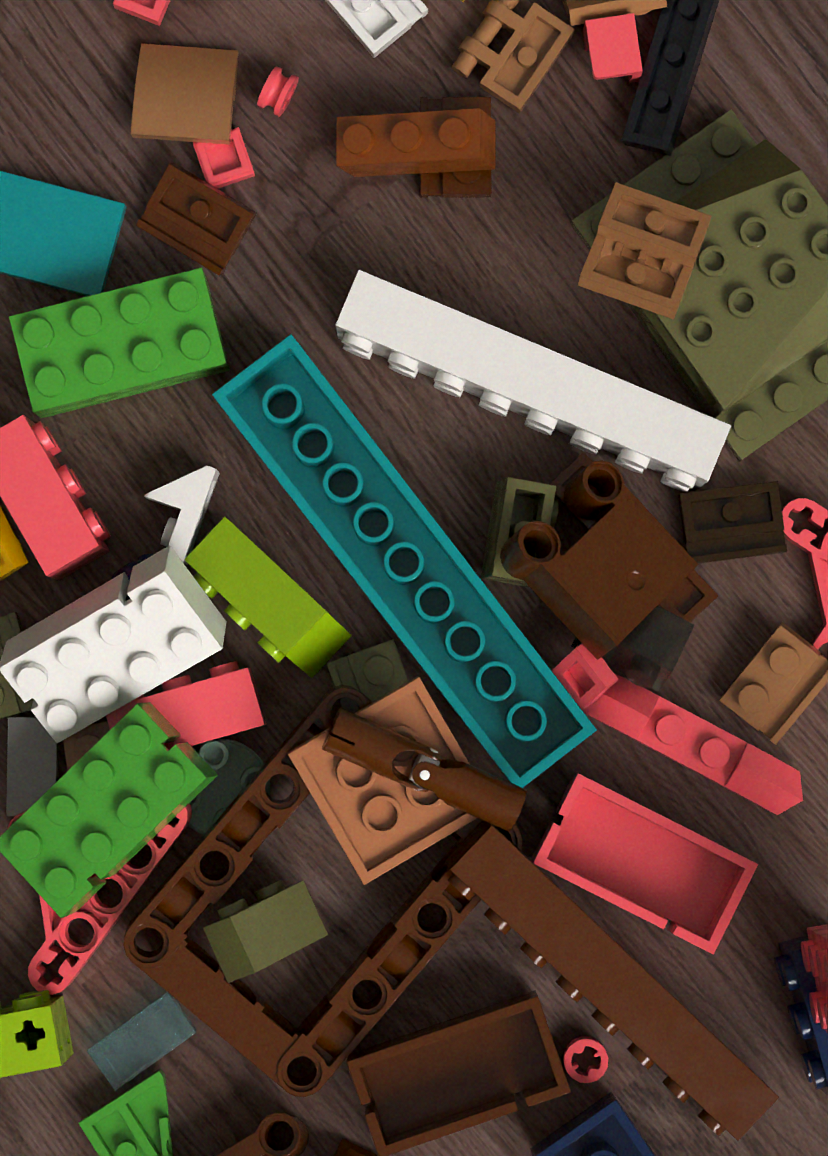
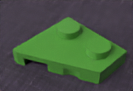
(133, 1122)

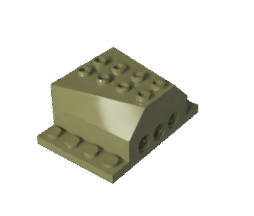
(757, 299)

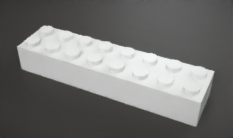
(531, 382)

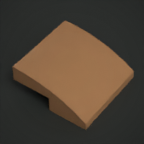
(184, 94)
(644, 250)

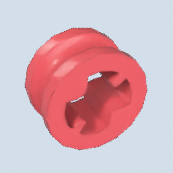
(277, 91)
(577, 1046)

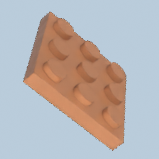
(373, 815)

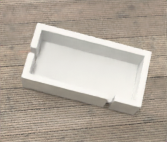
(113, 649)

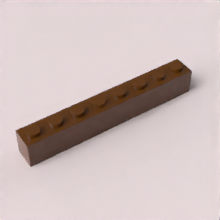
(611, 980)

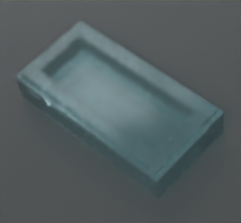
(142, 1040)

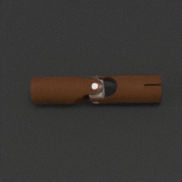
(450, 780)

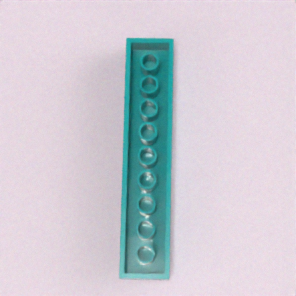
(404, 562)

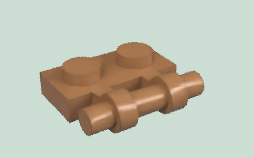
(523, 60)

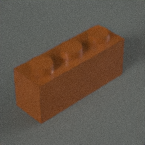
(416, 142)

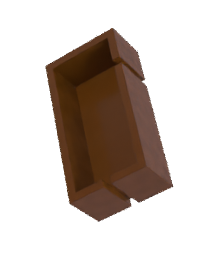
(457, 1073)

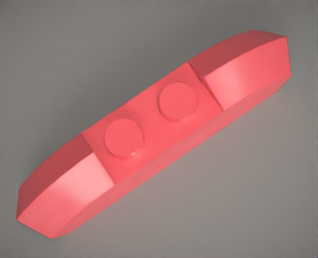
(698, 745)

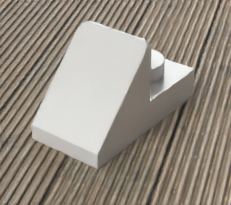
(191, 497)

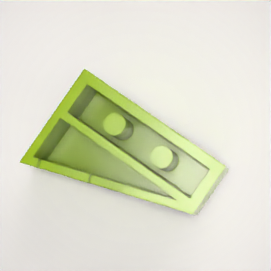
(266, 598)

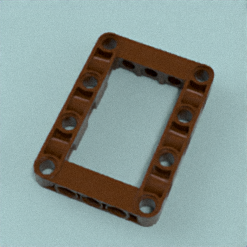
(232, 1007)

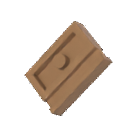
(778, 683)

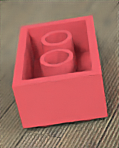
(47, 501)

